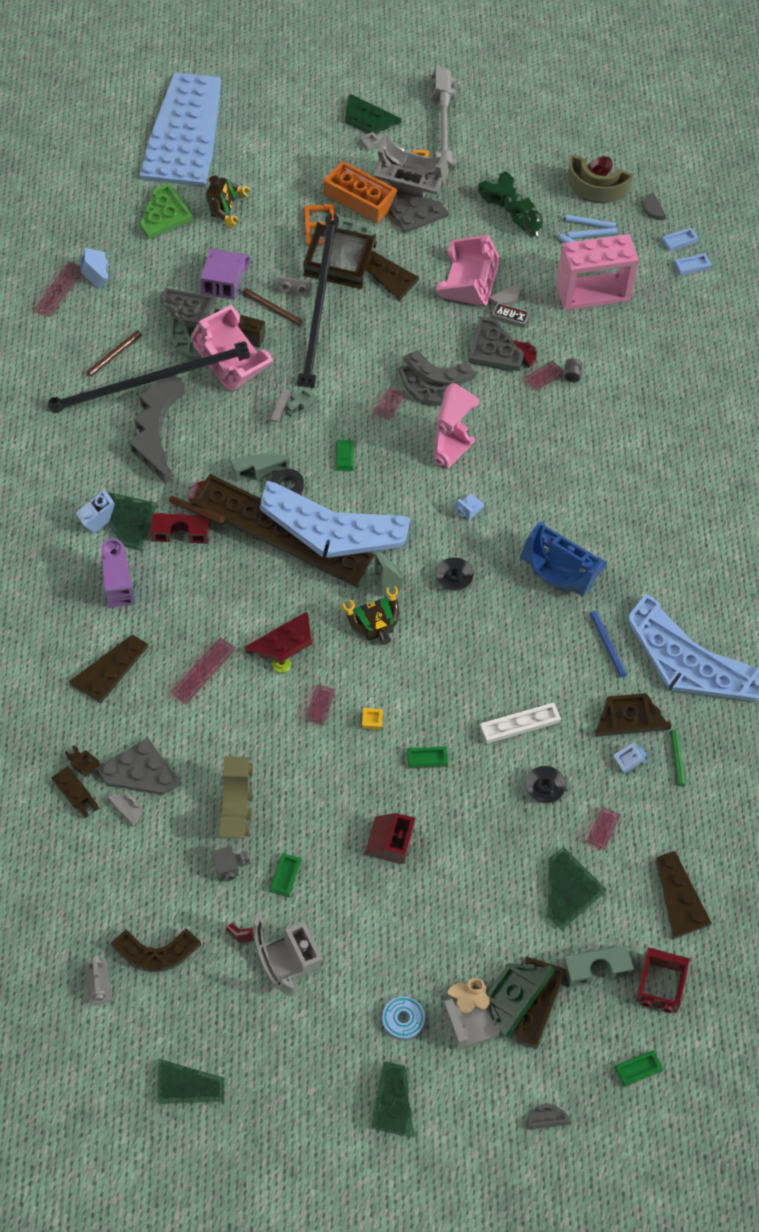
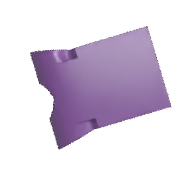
(223, 273)
(116, 574)

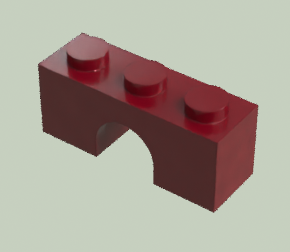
(165, 525)

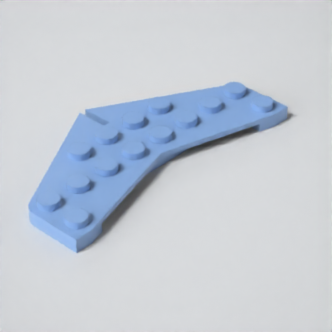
(341, 531)
(679, 656)

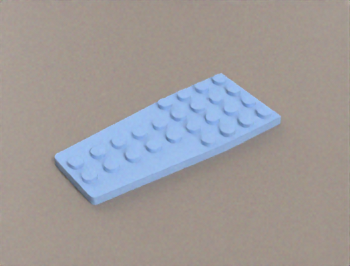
(184, 132)

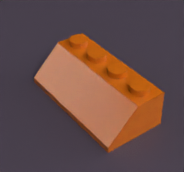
(359, 191)

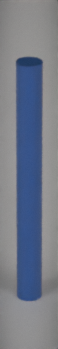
(608, 644)

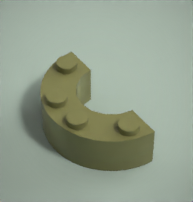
(597, 187)
(236, 798)

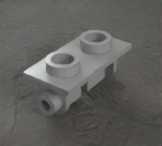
(294, 286)
(97, 981)

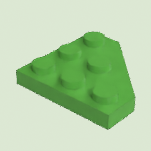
(164, 212)

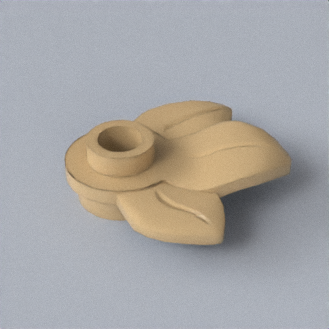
(468, 997)

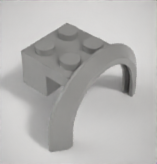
(287, 956)

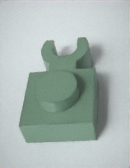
(352, 226)

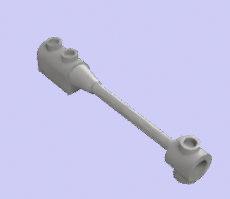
(442, 93)

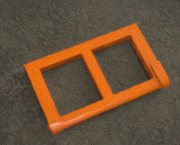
(315, 208)

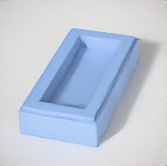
(680, 239)
(692, 264)

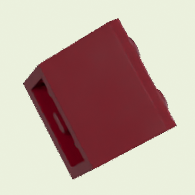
(391, 837)

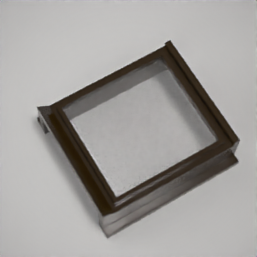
(348, 256)

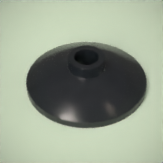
(456, 567)
(545, 776)

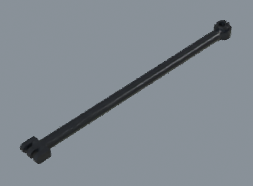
(319, 300)
(241, 351)

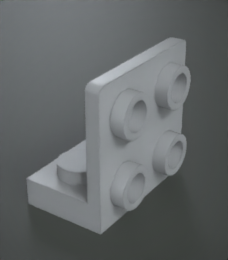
(469, 1027)

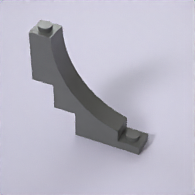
(147, 443)

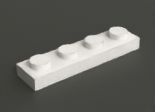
(520, 723)

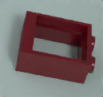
(668, 961)

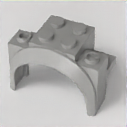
(410, 171)

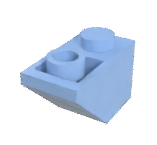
(94, 267)
(96, 512)

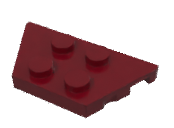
(284, 640)

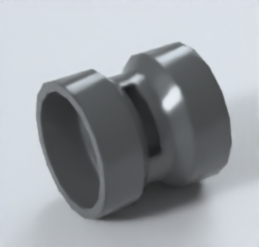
(572, 370)

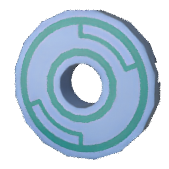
(403, 1030)

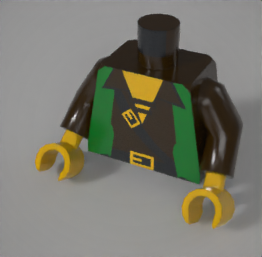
(221, 197)
(375, 618)

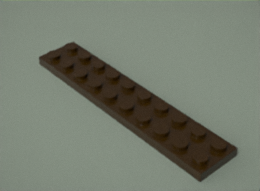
(244, 512)

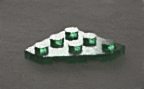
(131, 519)
(570, 888)

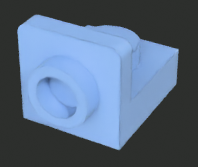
(469, 506)
(631, 757)

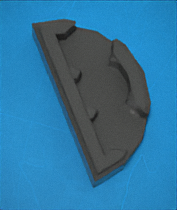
(653, 208)
(547, 1116)

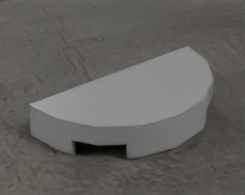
(507, 296)
(281, 408)
(126, 806)

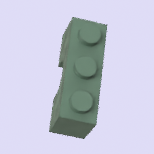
(614, 960)

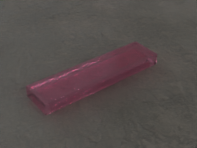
(58, 289)
(203, 671)

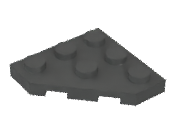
(415, 211)
(187, 306)
(494, 346)
(140, 770)

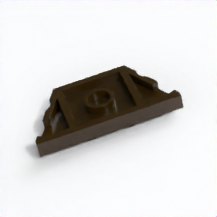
(630, 715)

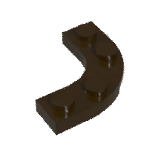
(155, 959)

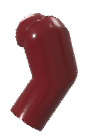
(240, 935)

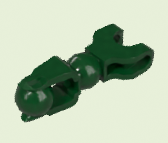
(521, 210)

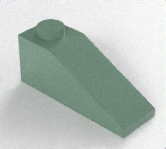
(386, 575)

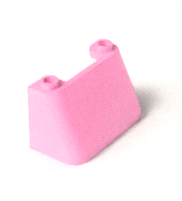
(471, 271)
(219, 334)
(451, 434)

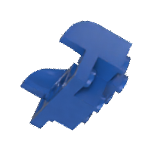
(563, 562)

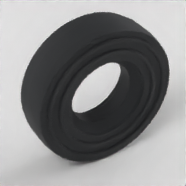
(291, 474)

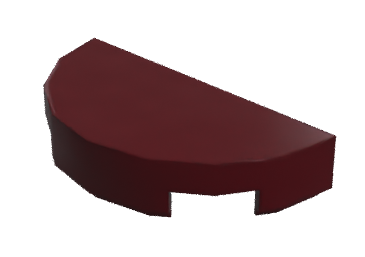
(529, 352)

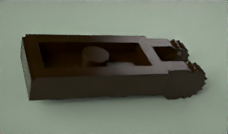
(74, 791)

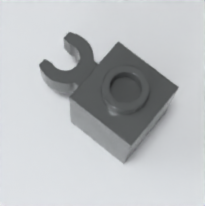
(227, 863)

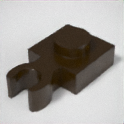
(82, 762)

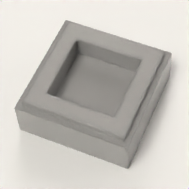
(370, 141)

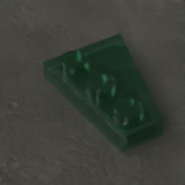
(187, 1085)
(392, 1104)

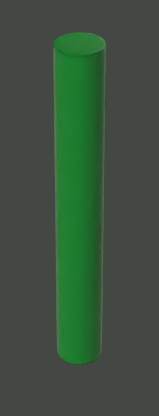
(677, 758)

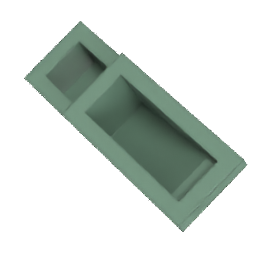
(258, 465)

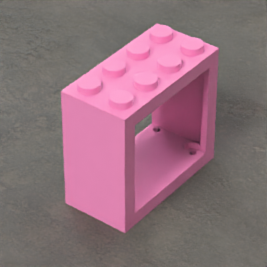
(595, 256)

